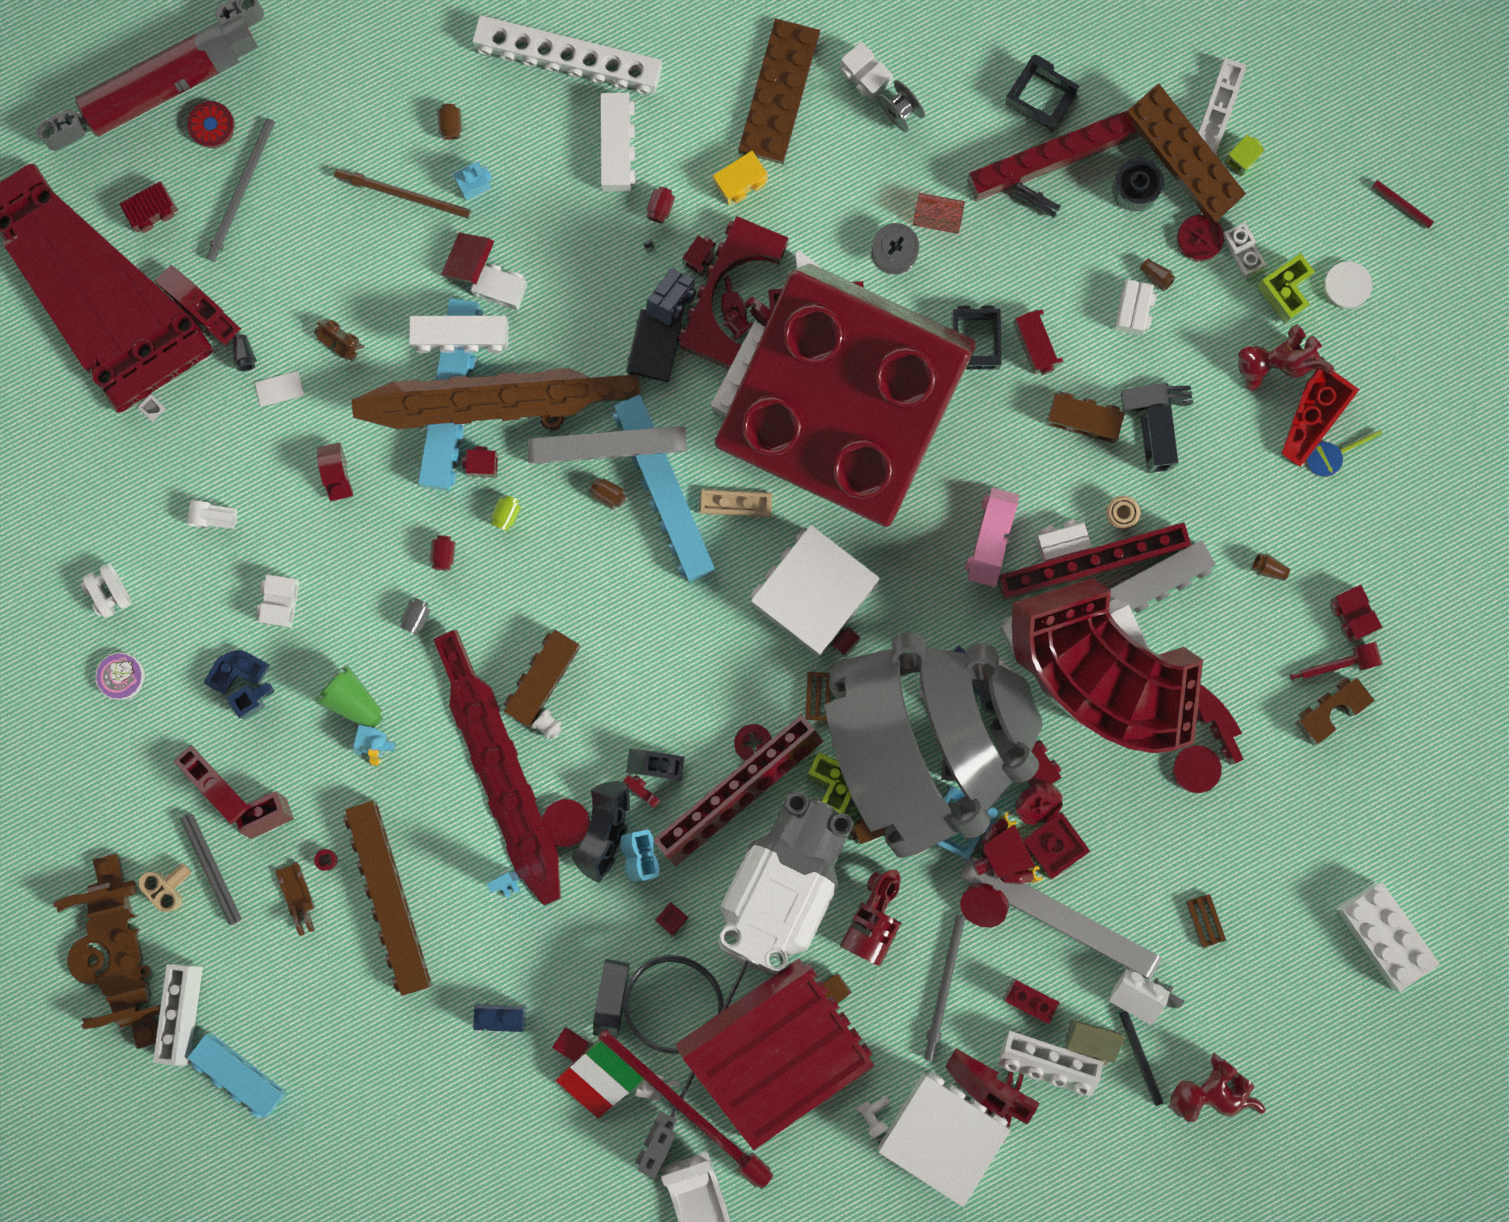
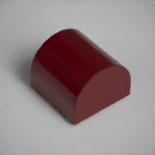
(845, 641)

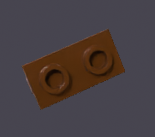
(346, 342)

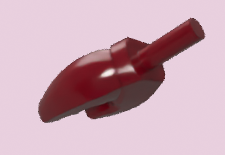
(732, 300)

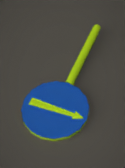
(1328, 458)

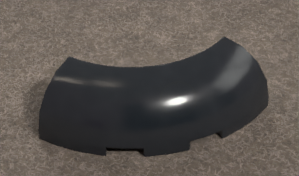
(604, 833)

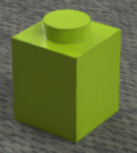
(1244, 154)

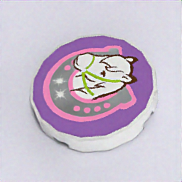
(120, 676)

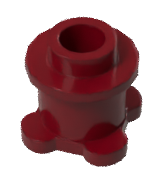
(737, 323)

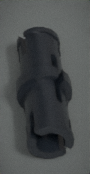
(1037, 200)

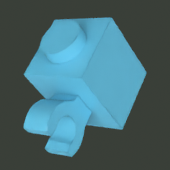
(473, 180)

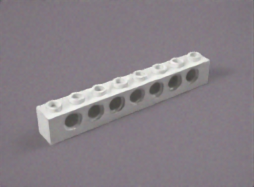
(490, 29)

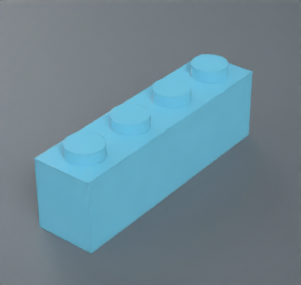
(236, 1075)

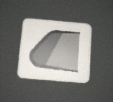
(151, 407)

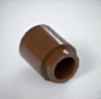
(449, 122)
(607, 493)

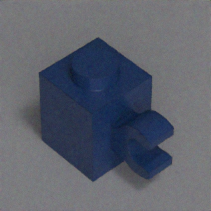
(248, 700)

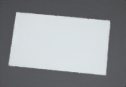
(279, 388)

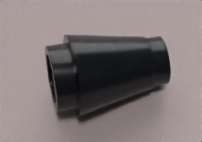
(243, 354)

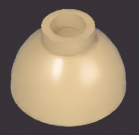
(1123, 512)

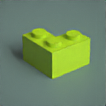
(1282, 291)
(828, 774)

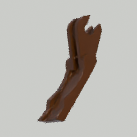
(296, 895)

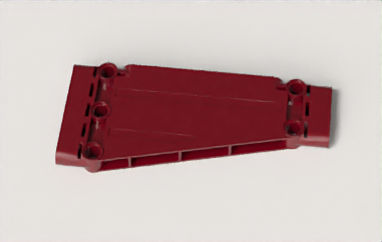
(96, 294)

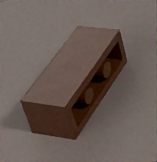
(1085, 417)

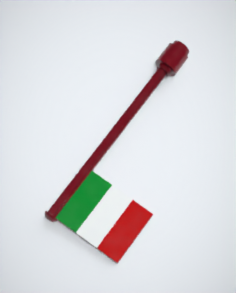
(612, 1071)

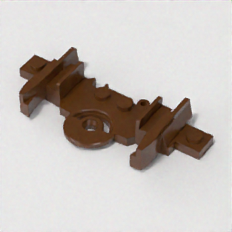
(109, 926)

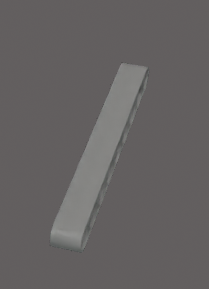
(1070, 922)

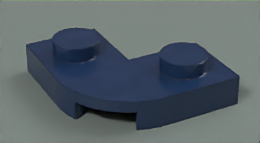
(233, 664)

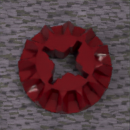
(744, 735)

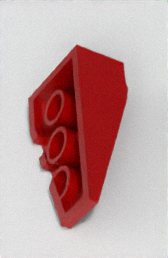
(1319, 408)

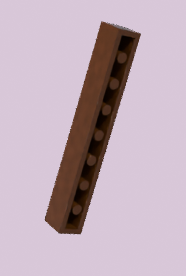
(388, 898)

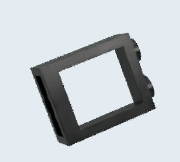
(986, 312)
(1159, 438)

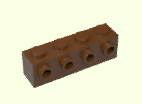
(542, 677)

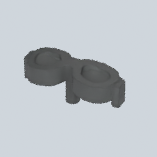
(1173, 1001)

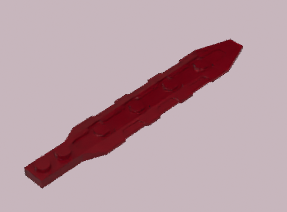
(500, 772)

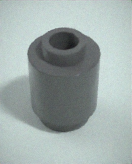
(415, 616)

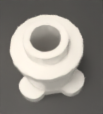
(548, 725)

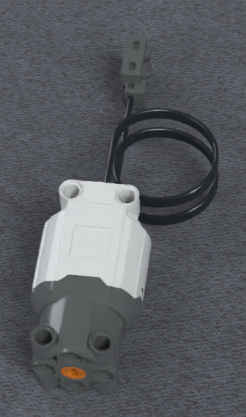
(769, 912)

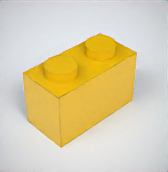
(740, 178)

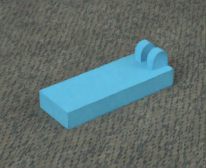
(504, 882)

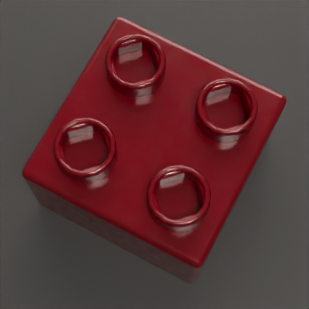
(844, 393)

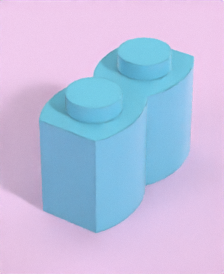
(640, 860)

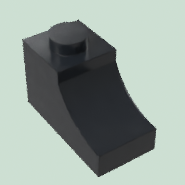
(655, 764)

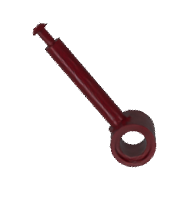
(1364, 656)

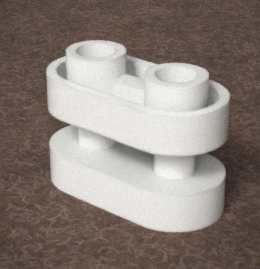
(93, 586)

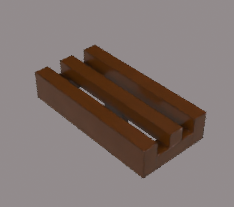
(819, 675)
(1221, 937)

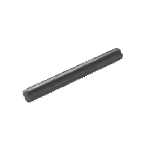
(210, 869)

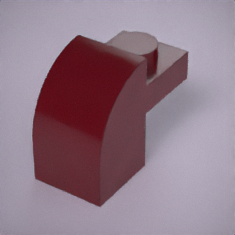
(333, 471)

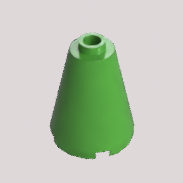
(350, 699)

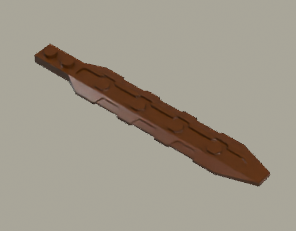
(489, 398)

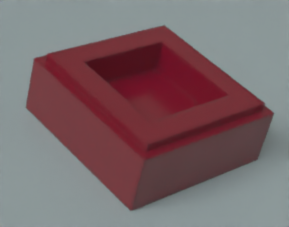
(671, 918)

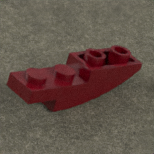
(198, 304)
(1223, 724)
(211, 784)
(982, 1084)

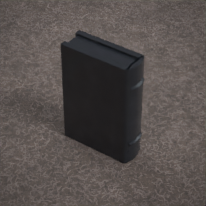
(653, 347)

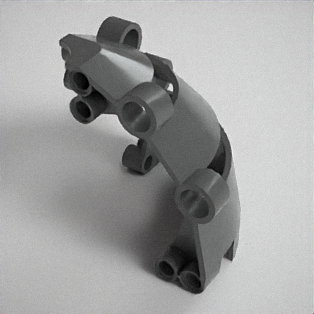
(883, 758)

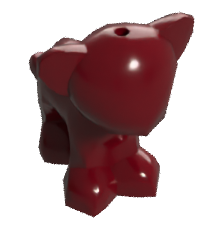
(1288, 357)
(1190, 1098)

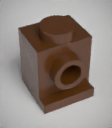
(863, 834)

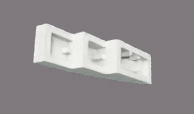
(1221, 102)

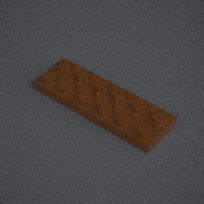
(779, 91)
(1185, 153)

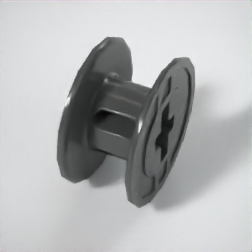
(901, 106)
(889, 237)

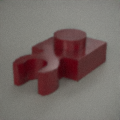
(637, 785)

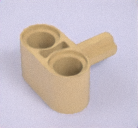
(165, 886)

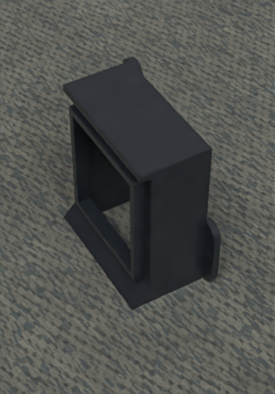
(1044, 70)

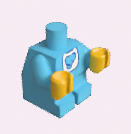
(372, 742)

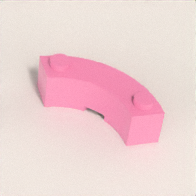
(991, 542)

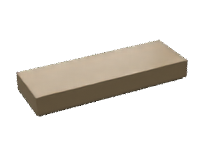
(735, 503)

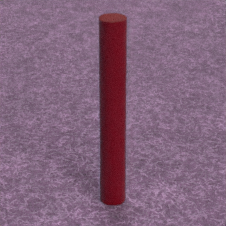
(1403, 204)

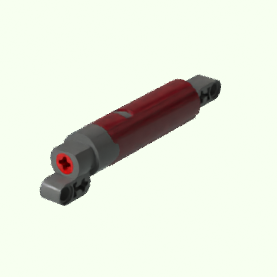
(158, 77)

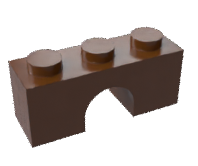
(1316, 722)

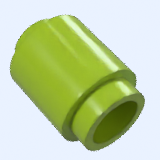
(505, 512)

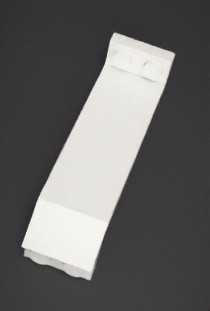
(695, 1190)

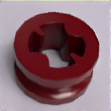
(326, 867)

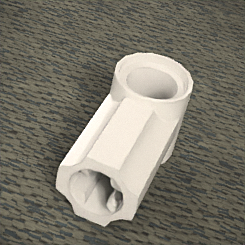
(205, 514)

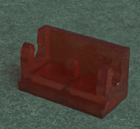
(938, 213)

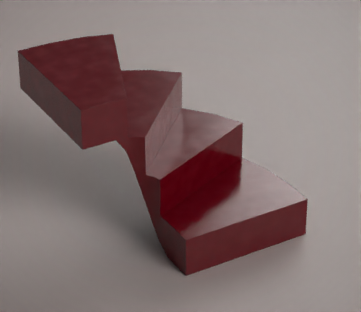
(1105, 674)

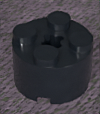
(1149, 178)

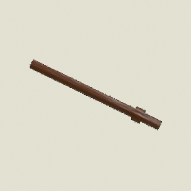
(359, 180)

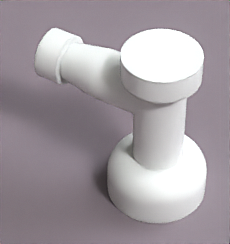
(868, 1111)

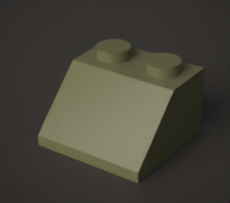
(1093, 1041)

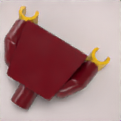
(1006, 854)

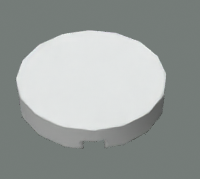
(1348, 285)

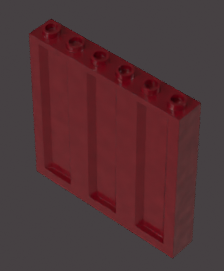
(776, 1053)

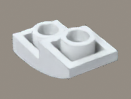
(1244, 250)

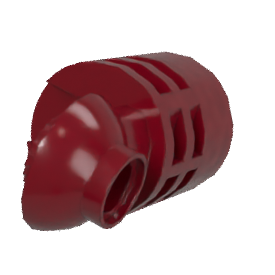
(871, 918)

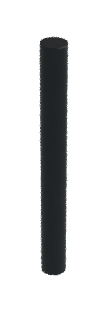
(1141, 1058)

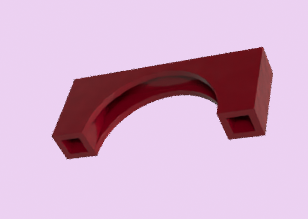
(743, 244)

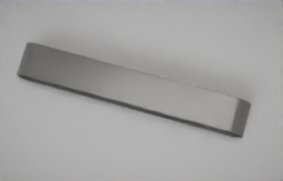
(607, 445)

